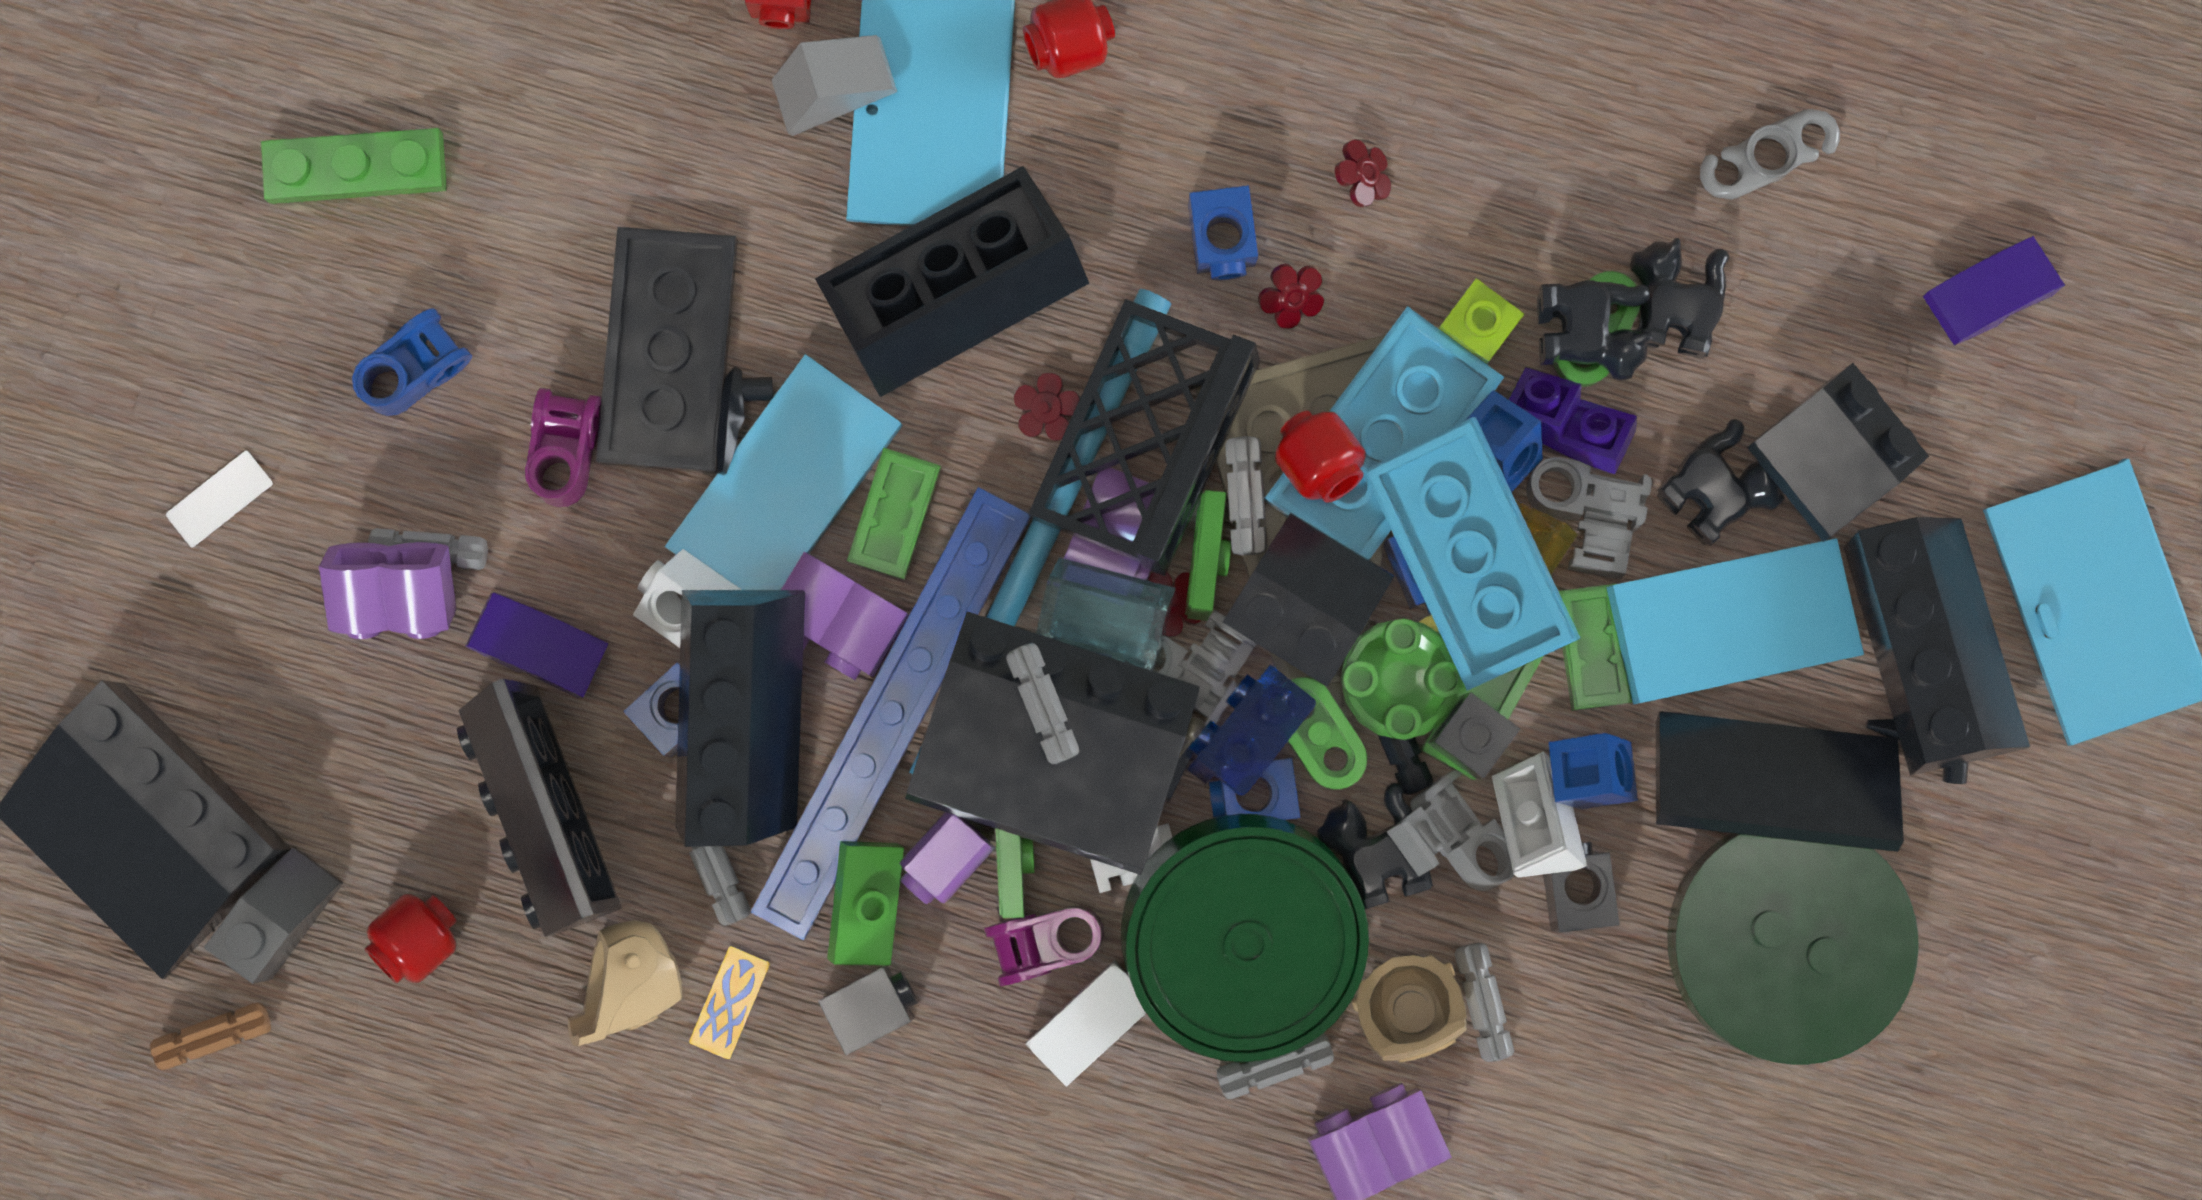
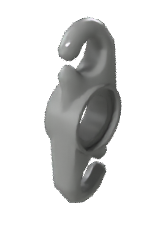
(1788, 134)

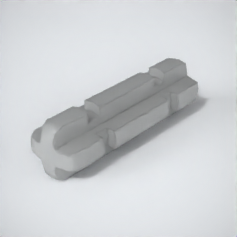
(1246, 495)
(467, 552)
(1042, 703)
(720, 881)
(1484, 1002)
(1237, 1078)

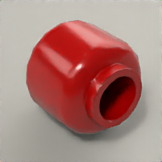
(1068, 36)
(1320, 455)
(411, 938)

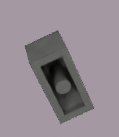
(273, 917)

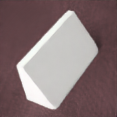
(1537, 830)
(1087, 1024)

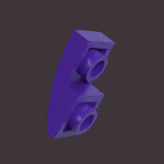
(1993, 290)
(1573, 425)
(536, 645)

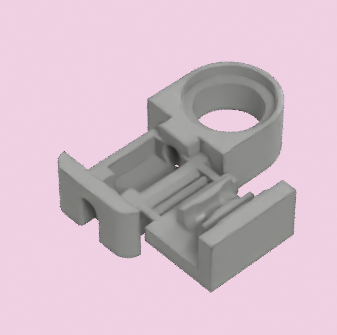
(1605, 513)
(1209, 665)
(1449, 826)

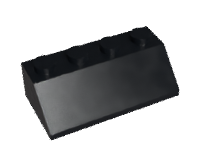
(953, 280)
(1935, 643)
(739, 715)

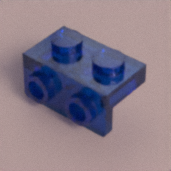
(1254, 733)

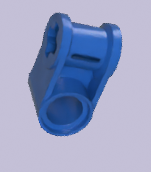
(413, 362)

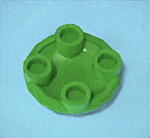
(1400, 679)

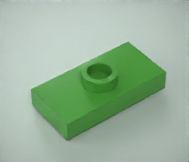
(894, 514)
(1209, 555)
(1594, 661)
(1014, 859)
(865, 903)

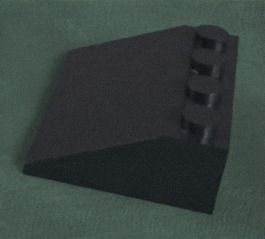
(990, 764)
(537, 807)
(139, 826)

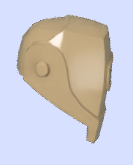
(627, 982)
(1411, 1008)

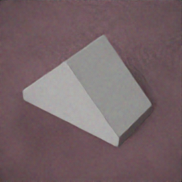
(831, 80)

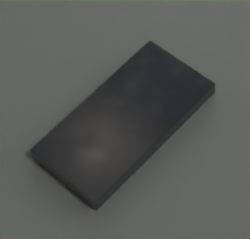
(666, 349)
(1778, 781)

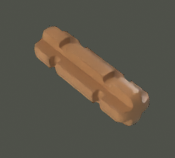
(210, 1036)

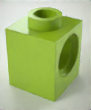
(1481, 321)

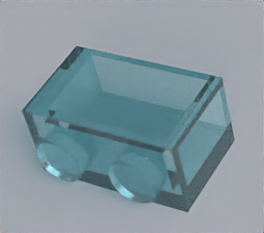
(1106, 612)

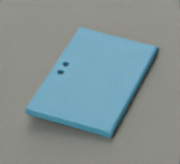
(949, 113)
(2104, 601)

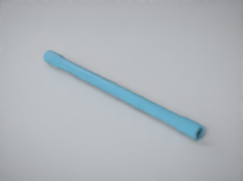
(1041, 537)

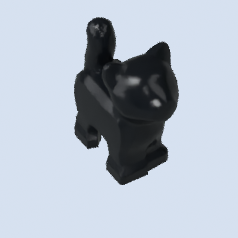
(1684, 307)
(1585, 322)
(1716, 489)
(1372, 857)

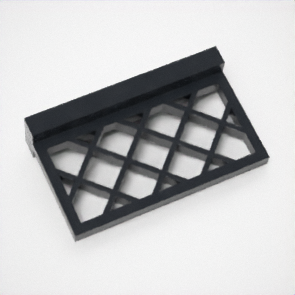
(1194, 452)

